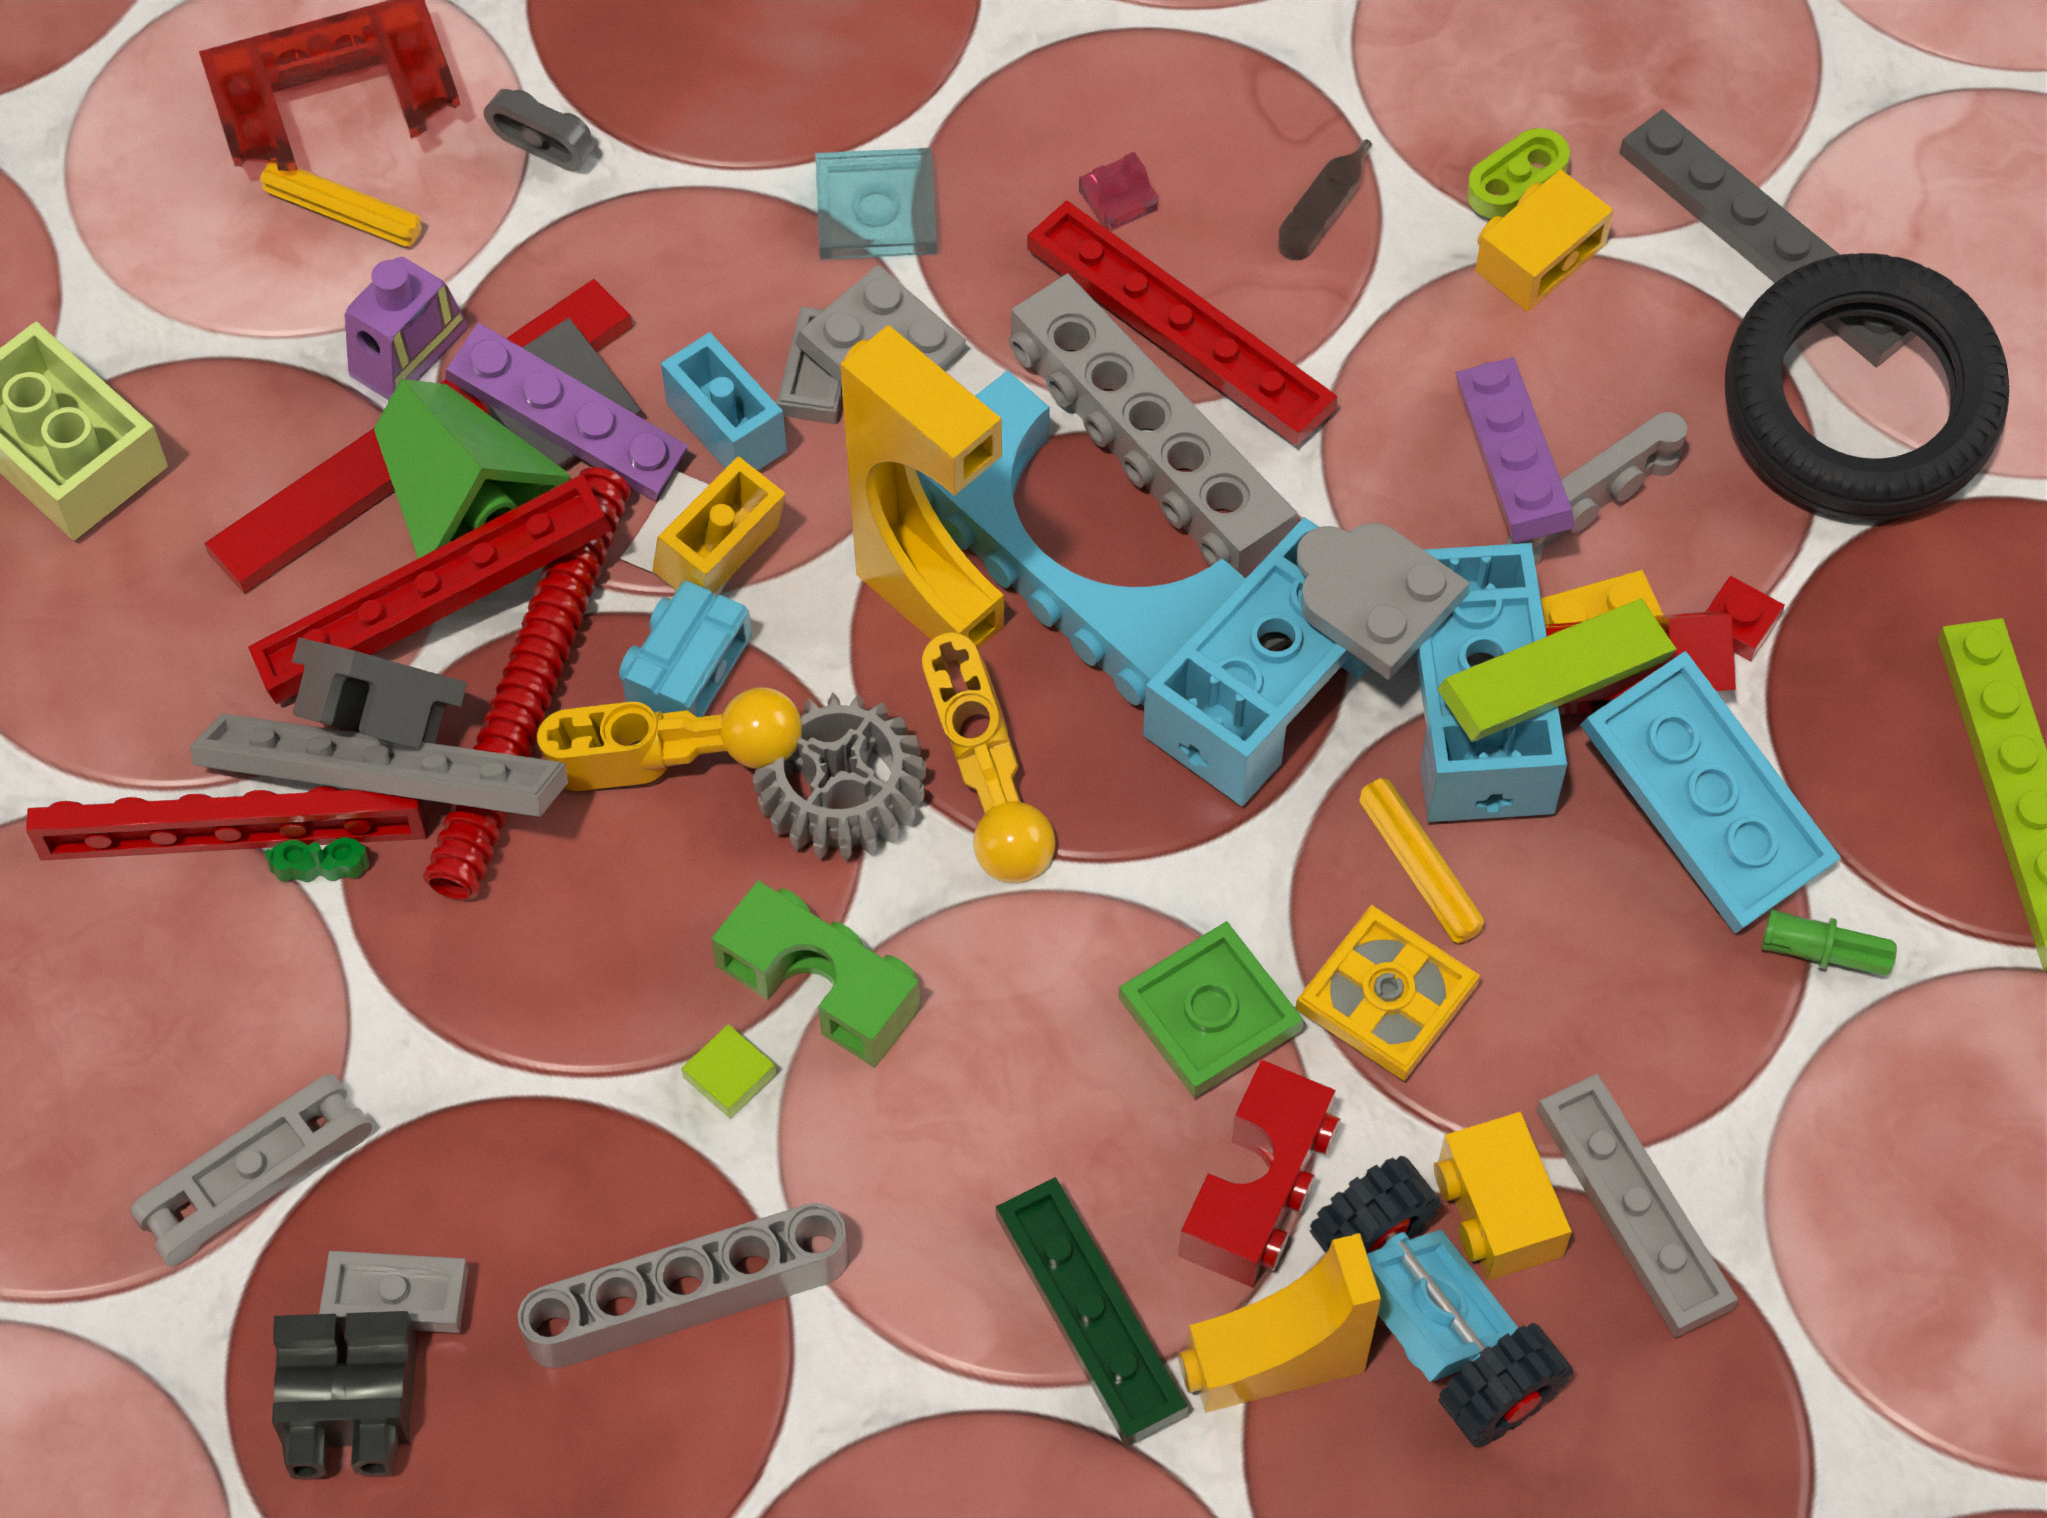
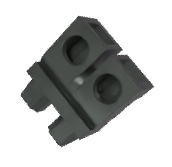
(340, 1403)

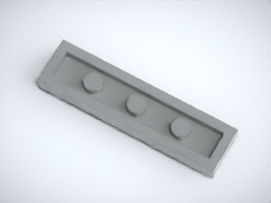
(1637, 1205)

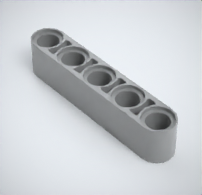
(662, 1312)

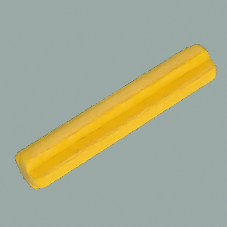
(343, 204)
(1421, 860)

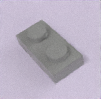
(373, 1282)

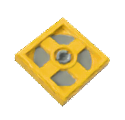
(1387, 992)

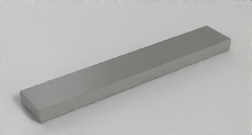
(379, 765)

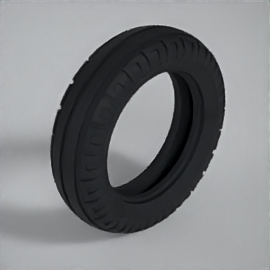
(1882, 289)

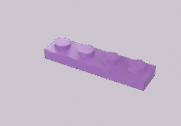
(565, 411)
(1514, 450)

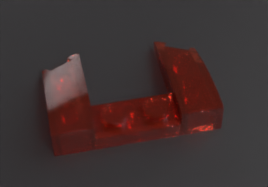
(252, 69)

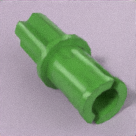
(1828, 943)

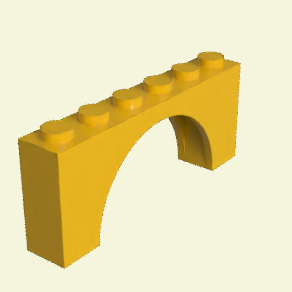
(905, 419)

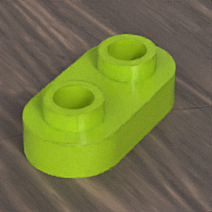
(1511, 173)

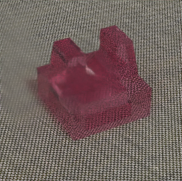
(1119, 192)

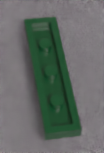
(1091, 1312)

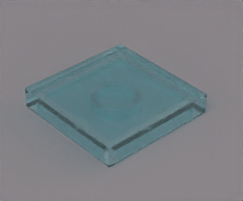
(875, 203)

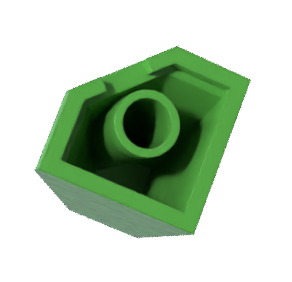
(455, 463)

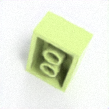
(69, 434)

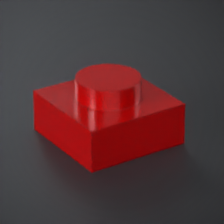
(1752, 615)

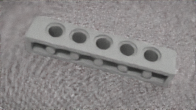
(1144, 397)

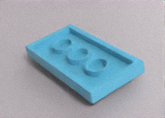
(1710, 791)

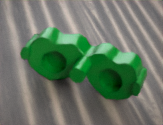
(306, 862)

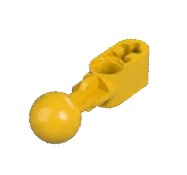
(595, 740)
(1012, 838)

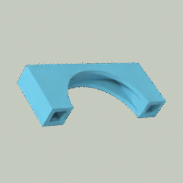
(1116, 627)

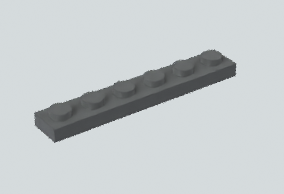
(1746, 220)

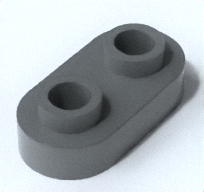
(539, 129)

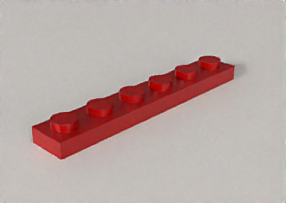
(1182, 323)
(438, 582)
(221, 823)

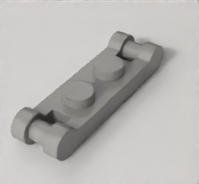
(1619, 472)
(249, 1168)

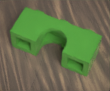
(778, 937)

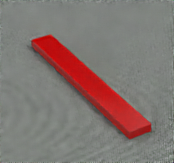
(358, 473)

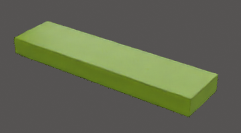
(1556, 669)

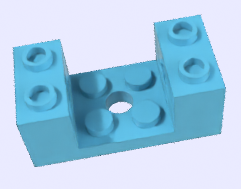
(1228, 698)
(1517, 767)

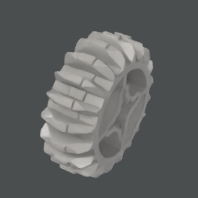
(842, 805)

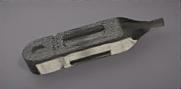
(1322, 204)

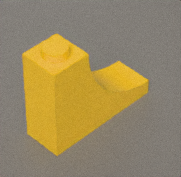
(1290, 1339)

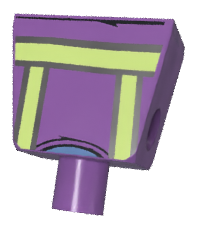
(400, 326)

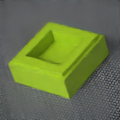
(729, 1071)

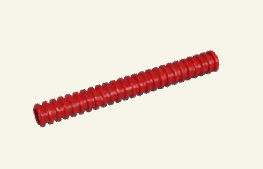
(526, 691)

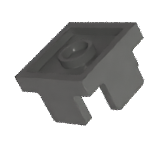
(372, 694)

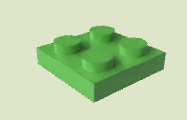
(1210, 1009)

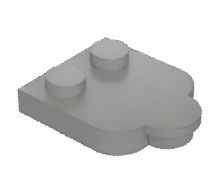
(1375, 592)

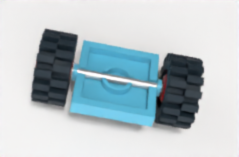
(1442, 1306)

